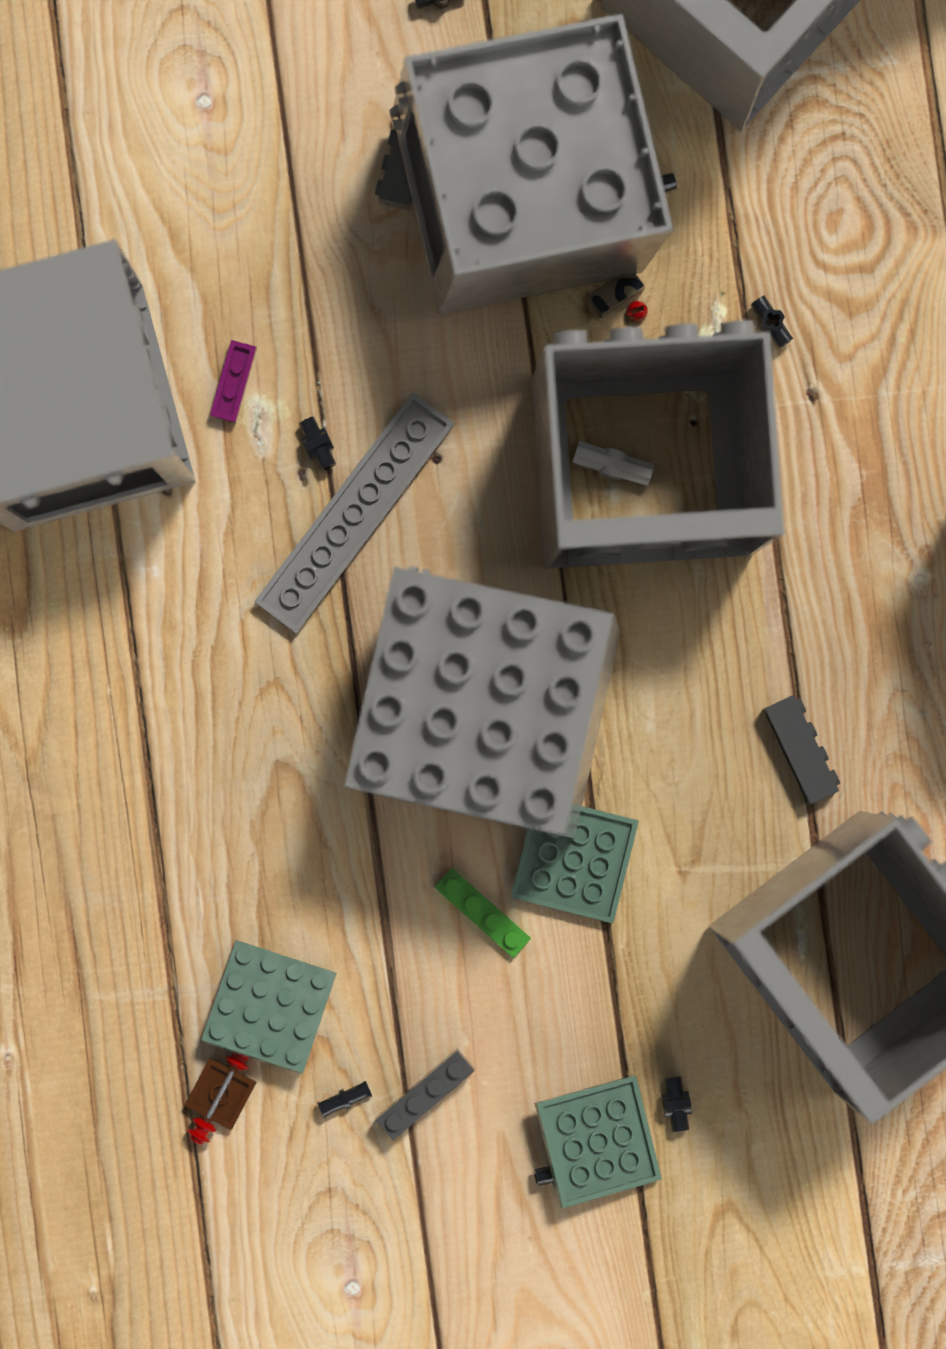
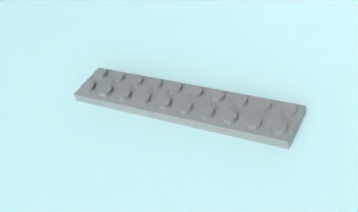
(354, 512)

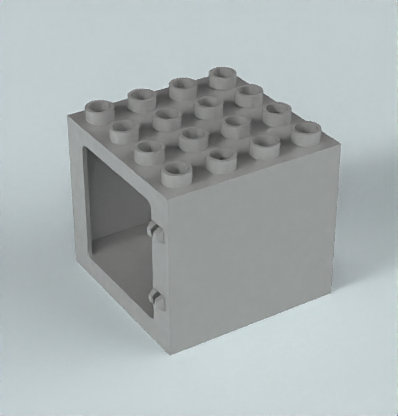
(724, 52)
(530, 163)
(737, 377)
(82, 390)
(484, 702)
(907, 1043)

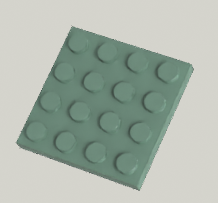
(581, 872)
(269, 1007)
(598, 1141)

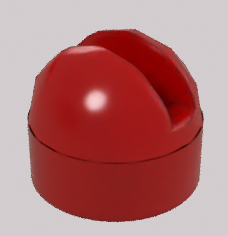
(639, 316)

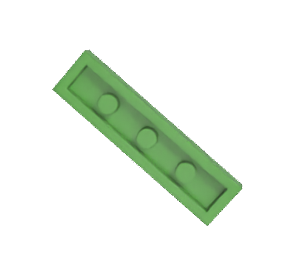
(482, 912)

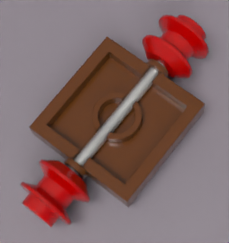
(219, 1096)

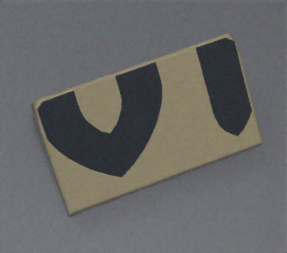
(615, 293)

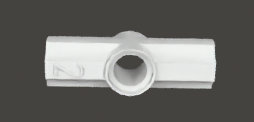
(613, 463)

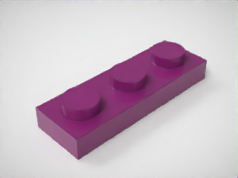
(233, 381)

